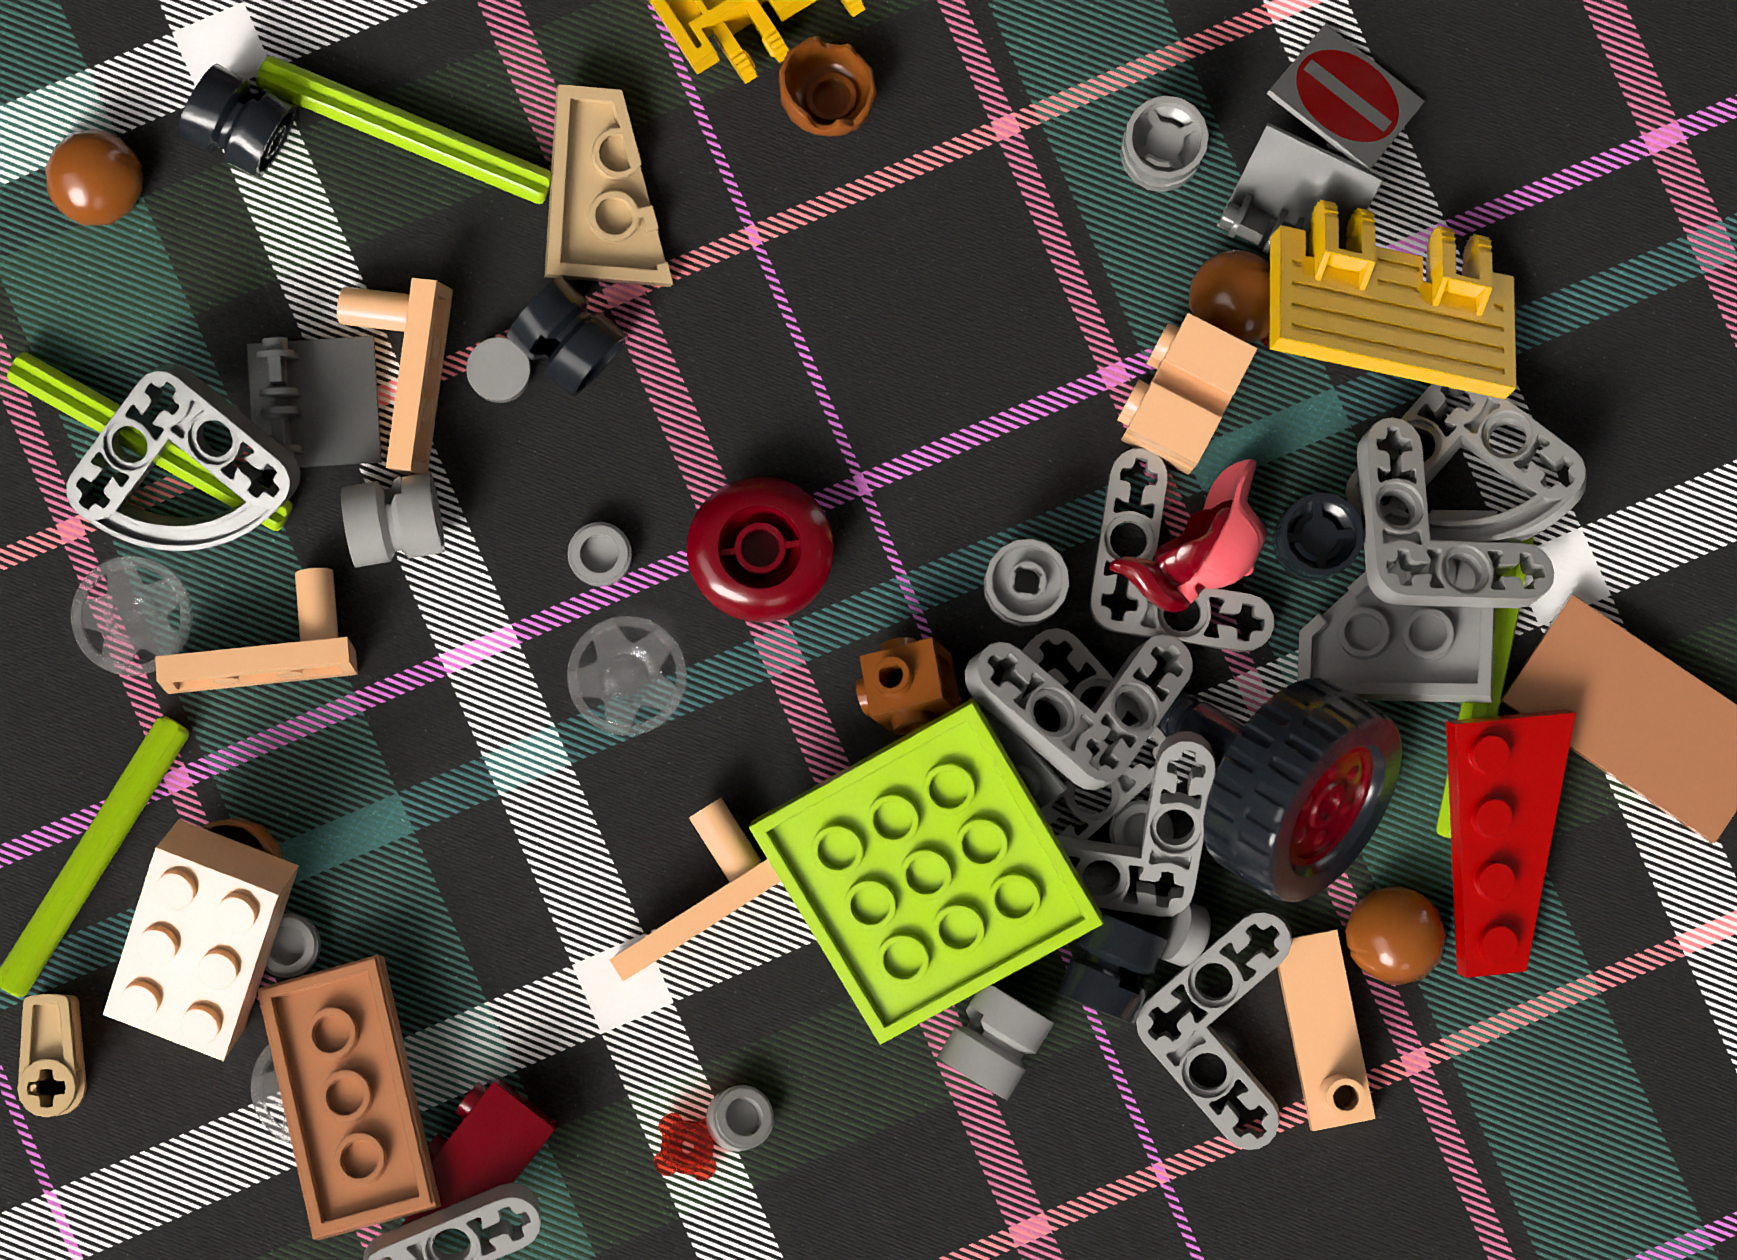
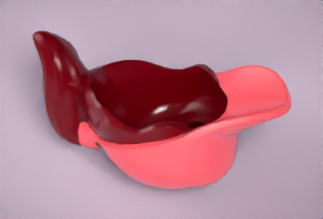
(1210, 553)

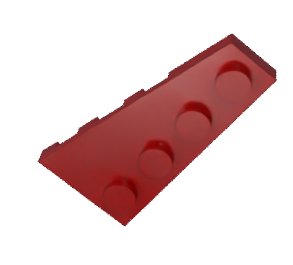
(1502, 823)

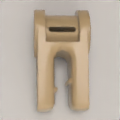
(51, 1042)

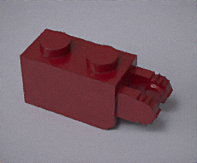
(488, 1147)

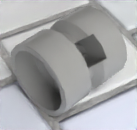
(1164, 143)
(392, 519)
(1026, 582)
(995, 1041)

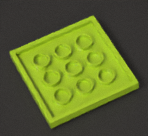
(926, 871)

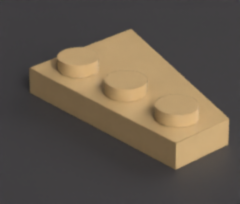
(598, 195)

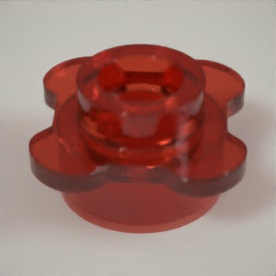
(674, 1159)

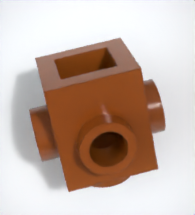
(907, 684)

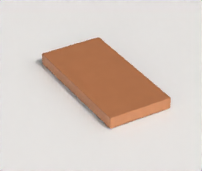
(1636, 716)
(348, 1097)

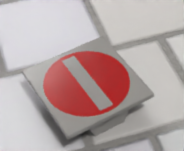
(1345, 97)

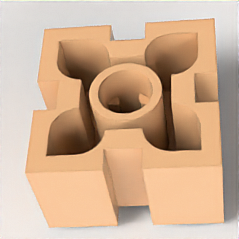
(1188, 393)

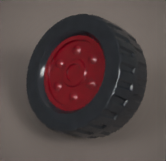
(1294, 784)

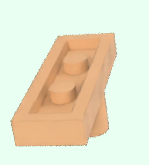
(425, 321)
(314, 657)
(742, 868)
(1324, 1032)

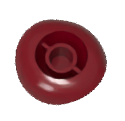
(760, 549)

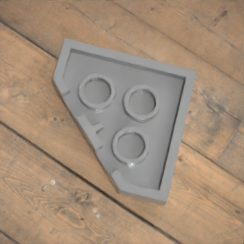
(1404, 649)

